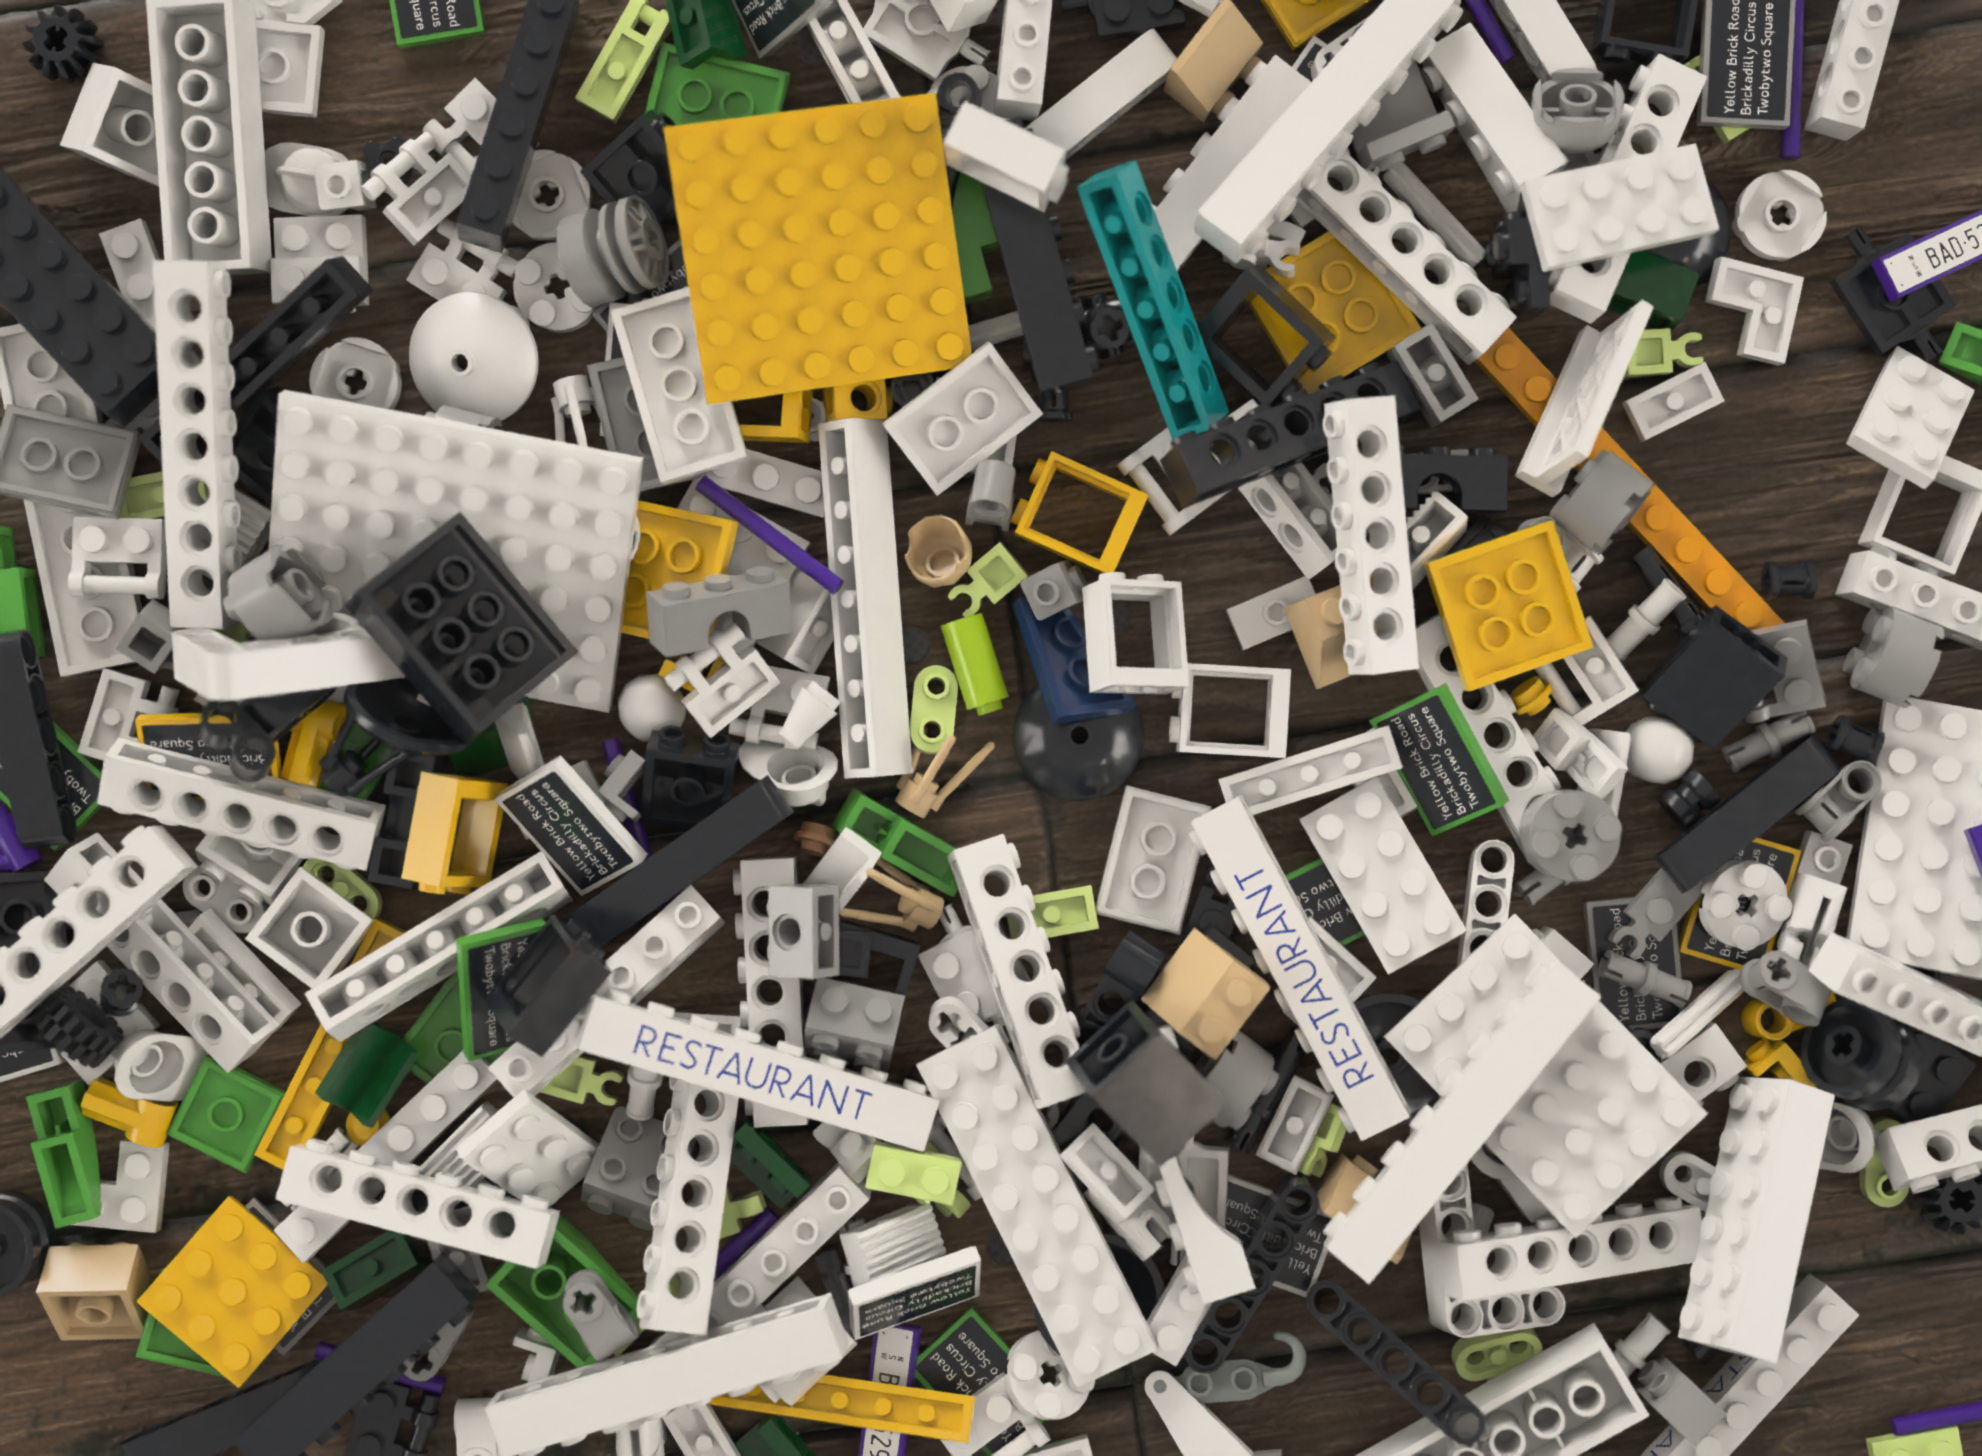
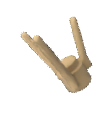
(919, 793)
(916, 901)

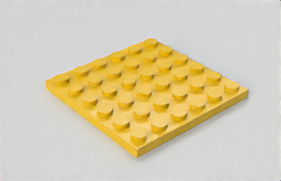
(819, 247)

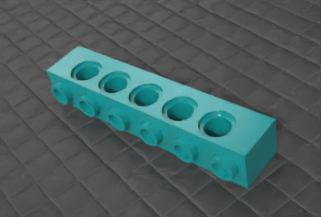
(1153, 299)

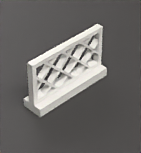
(1581, 400)

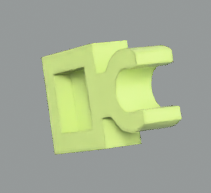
(1657, 352)
(993, 576)
(580, 1079)

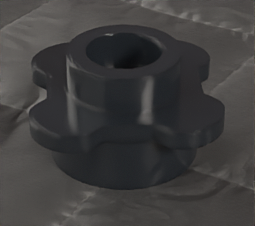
(378, 151)

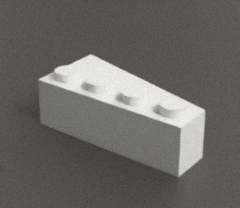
(1490, 115)

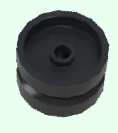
(1862, 1056)
(24, 1239)

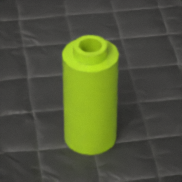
(975, 663)

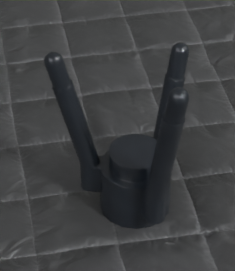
(345, 771)

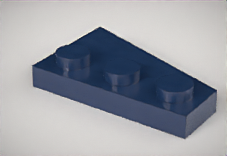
(1061, 667)

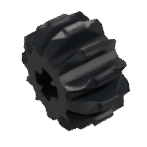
(49, 52)
(1952, 1215)

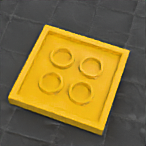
(1346, 301)
(673, 548)
(1508, 605)
(233, 1291)

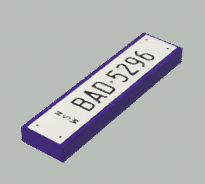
(1930, 257)
(893, 1363)

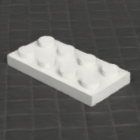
(1619, 207)
(669, 389)
(1382, 875)

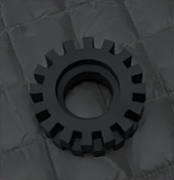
(79, 1027)

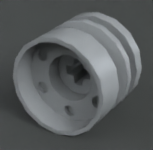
(613, 251)

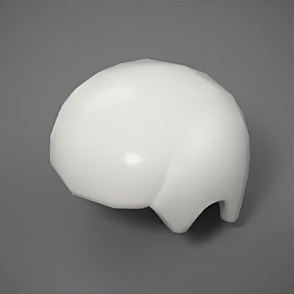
(649, 705)
(1659, 750)

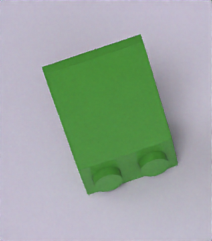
(539, 1291)

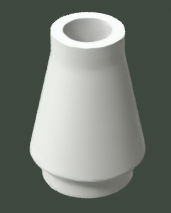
(809, 713)

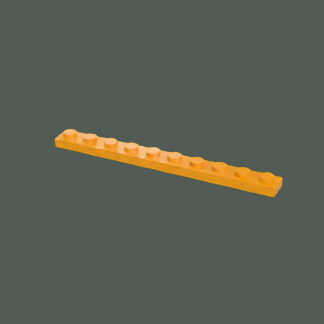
(1658, 520)

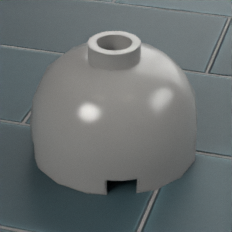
(1577, 109)

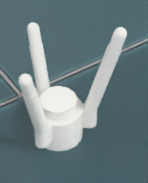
(574, 400)

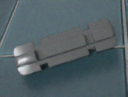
(835, 1281)

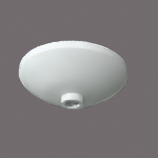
(497, 349)

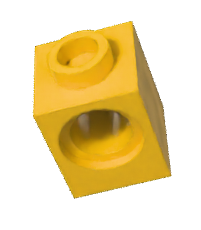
(839, 405)

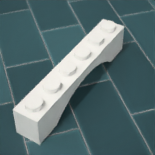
(1213, 1251)

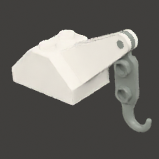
(1197, 1427)

